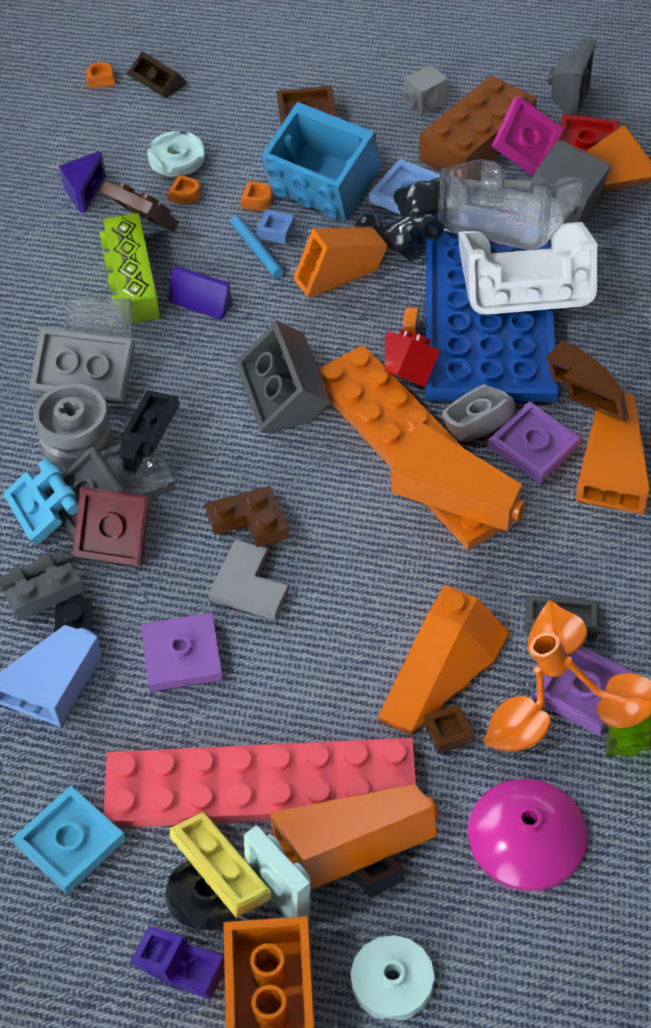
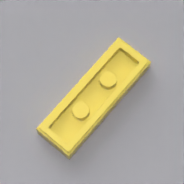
(220, 864)

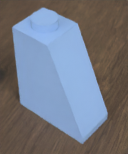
(51, 675)

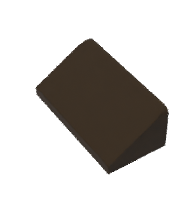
(156, 75)

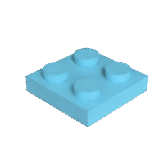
(68, 839)

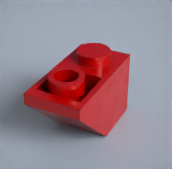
(409, 356)

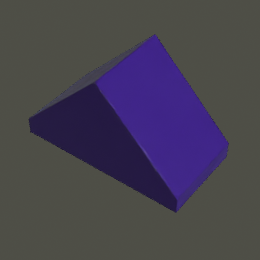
(83, 178)

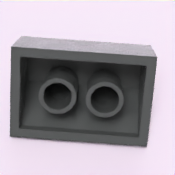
(282, 379)

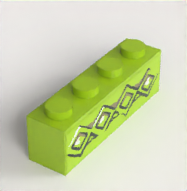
(130, 265)

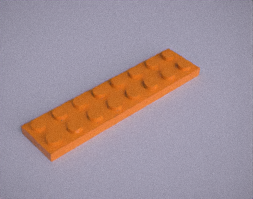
(385, 418)

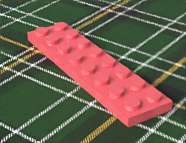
(247, 780)

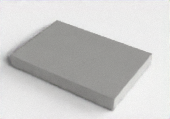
(83, 359)

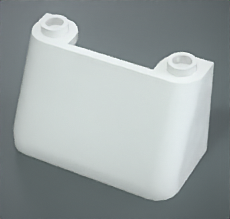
(530, 278)

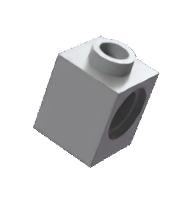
(425, 89)

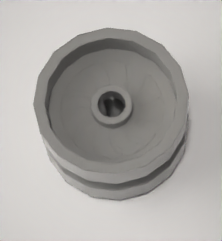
(71, 422)

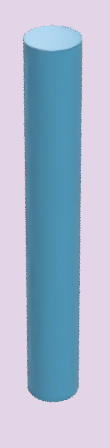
(257, 247)

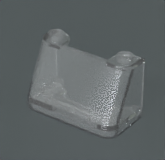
(475, 200)

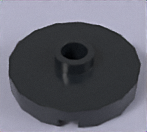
(187, 901)

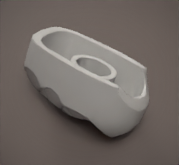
(478, 413)

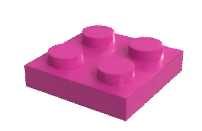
(526, 135)

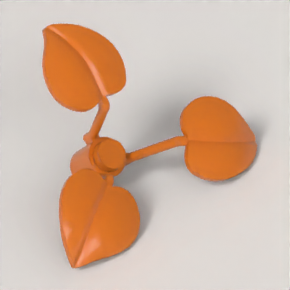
(554, 636)

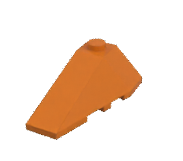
(449, 651)

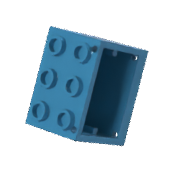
(321, 161)

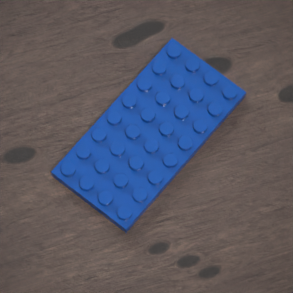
(478, 348)

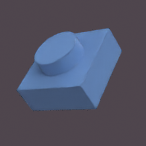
(275, 226)

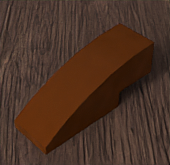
(586, 380)

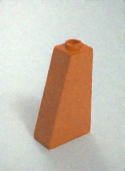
(614, 463)
(455, 480)
(354, 831)

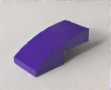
(178, 963)

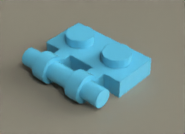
(33, 507)

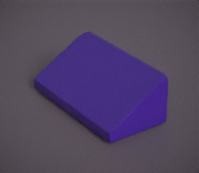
(200, 293)

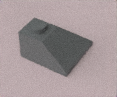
(572, 78)

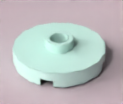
(176, 154)
(392, 998)

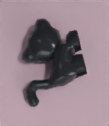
(418, 209)

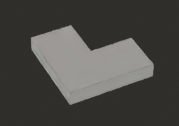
(240, 586)

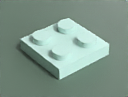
(287, 881)

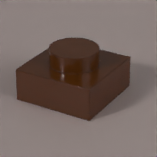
(448, 728)

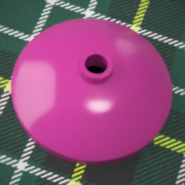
(525, 854)

